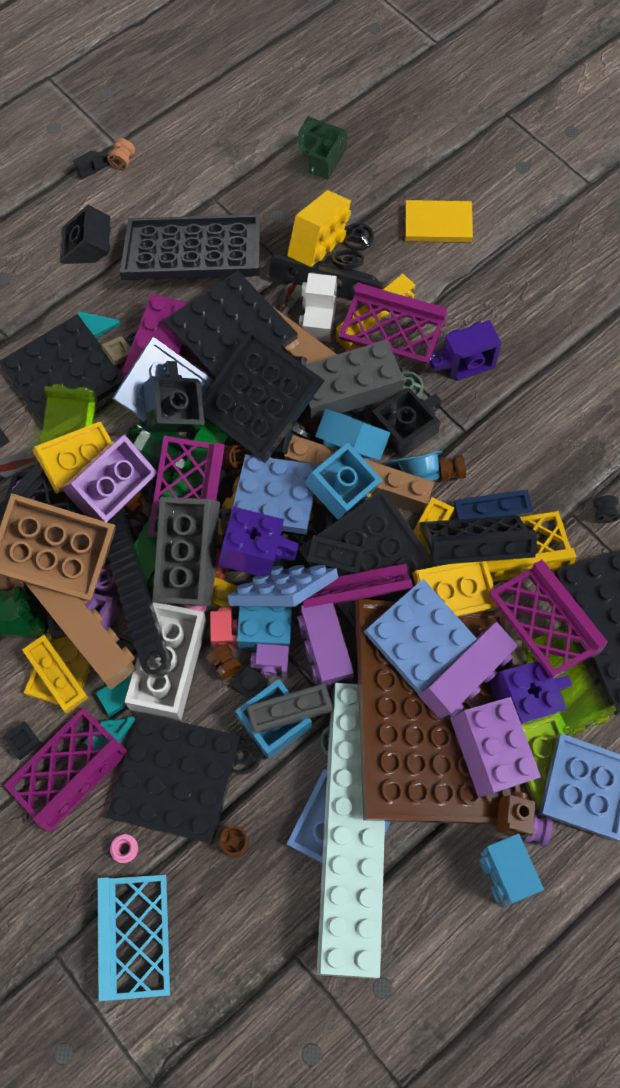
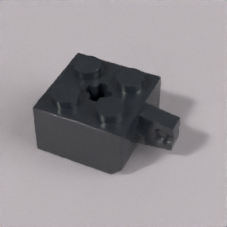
(173, 401)
(408, 420)

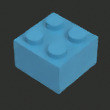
(341, 429)
(343, 481)
(264, 626)
(276, 739)
(510, 871)

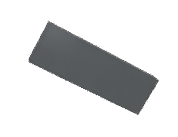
(289, 708)

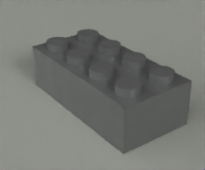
(355, 379)
(186, 551)

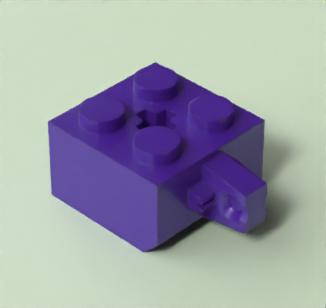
(468, 351)
(254, 543)
(531, 691)

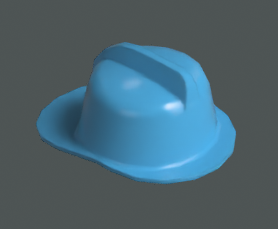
(421, 466)

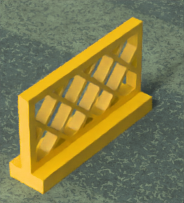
(511, 568)

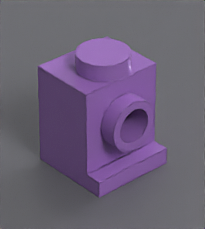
(106, 607)
(271, 659)

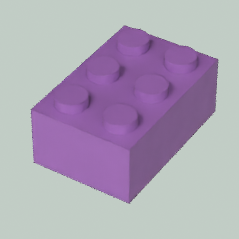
(109, 480)
(325, 646)
(495, 747)

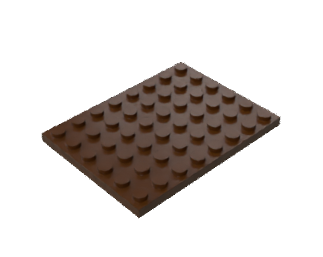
(407, 753)

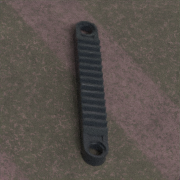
(136, 599)

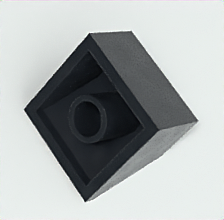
(86, 237)

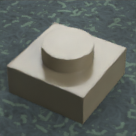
(116, 350)
(519, 655)

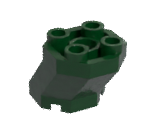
(150, 446)
(22, 614)

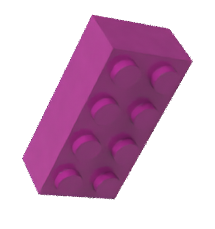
(153, 325)

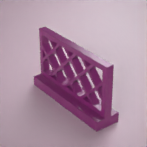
(403, 307)
(210, 476)
(363, 585)
(567, 611)
(76, 787)

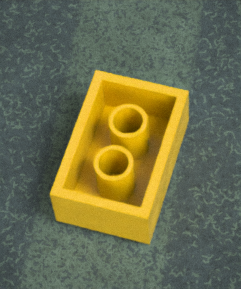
(319, 228)

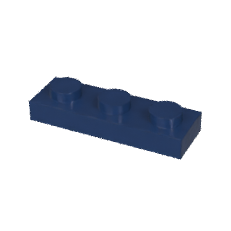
(494, 505)

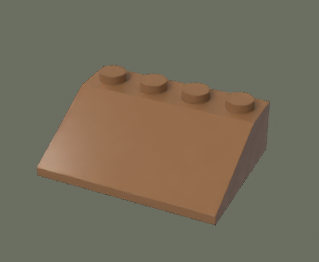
(53, 547)

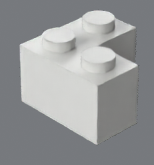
(319, 305)

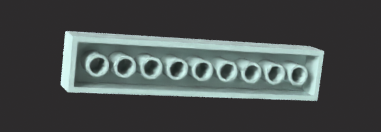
(351, 854)

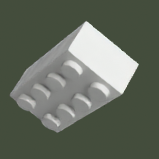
(183, 636)

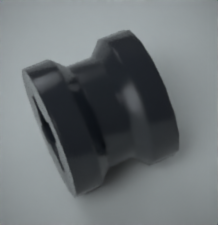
(606, 509)

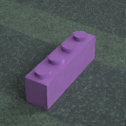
(469, 671)

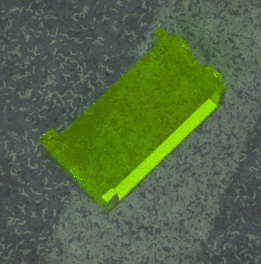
(67, 411)
(582, 698)

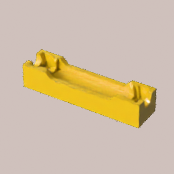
(400, 286)

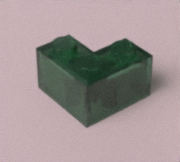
(323, 144)

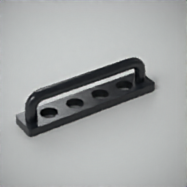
(348, 277)

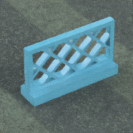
(107, 938)

